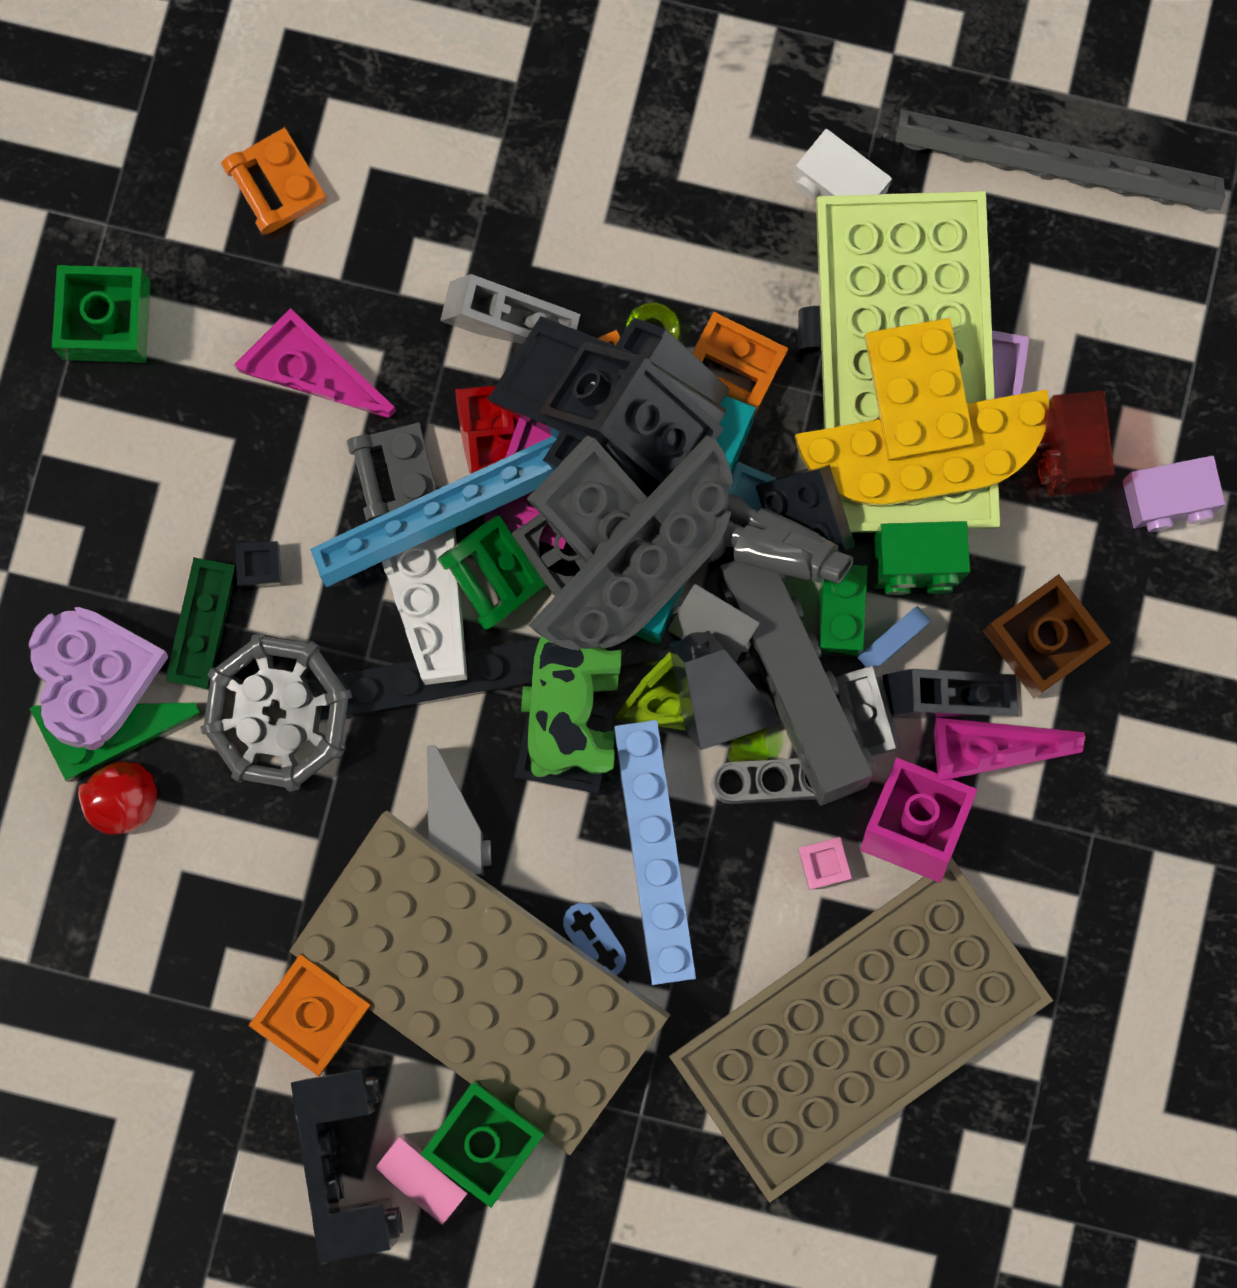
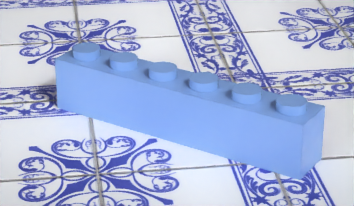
(654, 852)

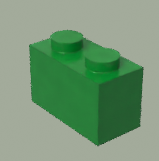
(842, 614)

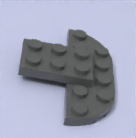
(632, 544)

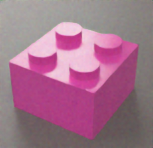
(918, 820)

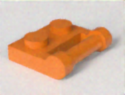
(286, 174)
(743, 353)

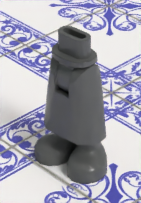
(779, 545)

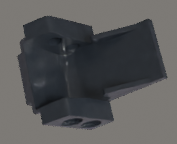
(637, 398)

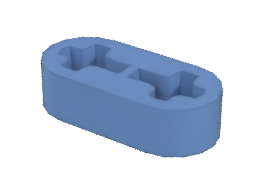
(895, 638)
(602, 932)

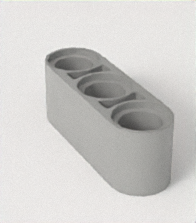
(752, 786)

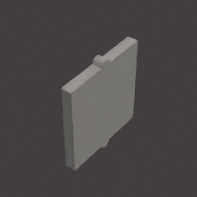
(707, 612)

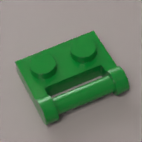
(502, 565)

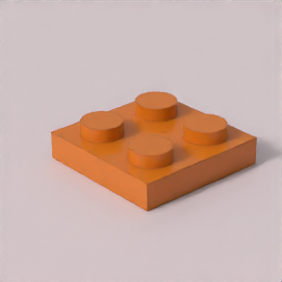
(309, 1015)

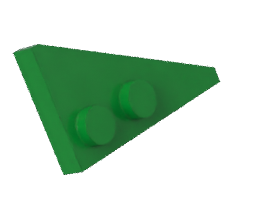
(141, 726)

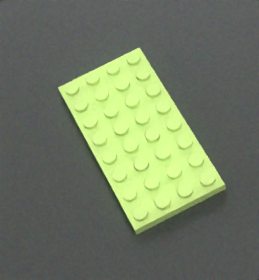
(894, 266)

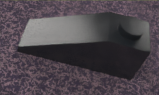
(950, 694)

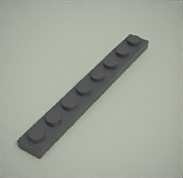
(1058, 159)

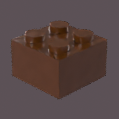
(1046, 636)

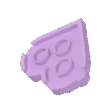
(90, 675)

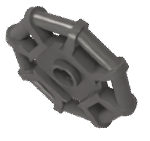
(256, 726)

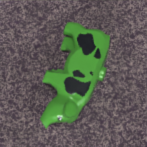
(562, 706)

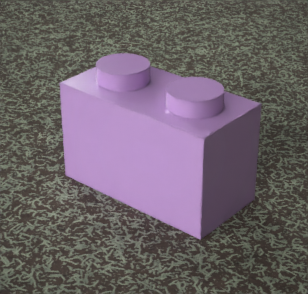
(1174, 493)

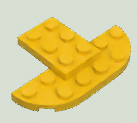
(926, 431)

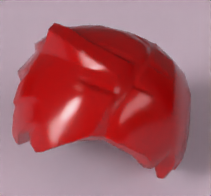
(118, 798)

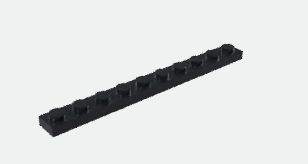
(487, 671)

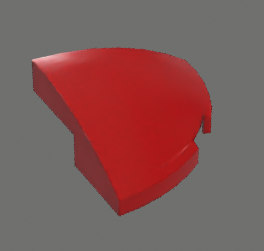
(483, 427)

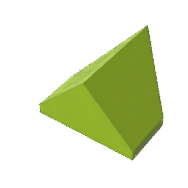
(655, 698)

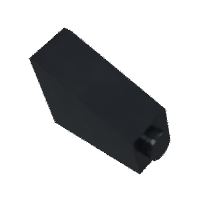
(715, 693)

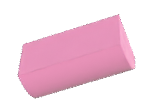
(421, 1179)

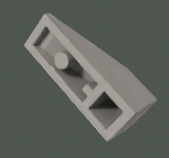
(498, 310)
(451, 820)

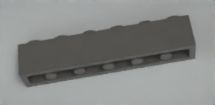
(797, 682)

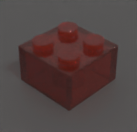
(1076, 444)

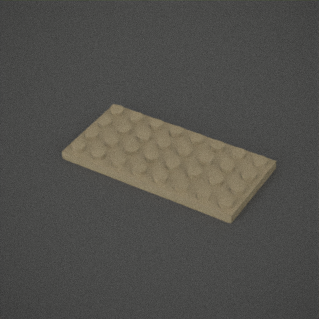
(479, 981)
(860, 1030)

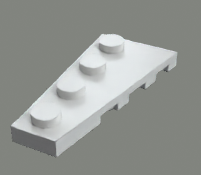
(430, 608)

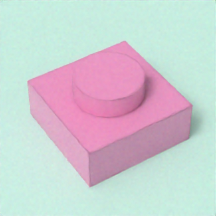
(824, 863)

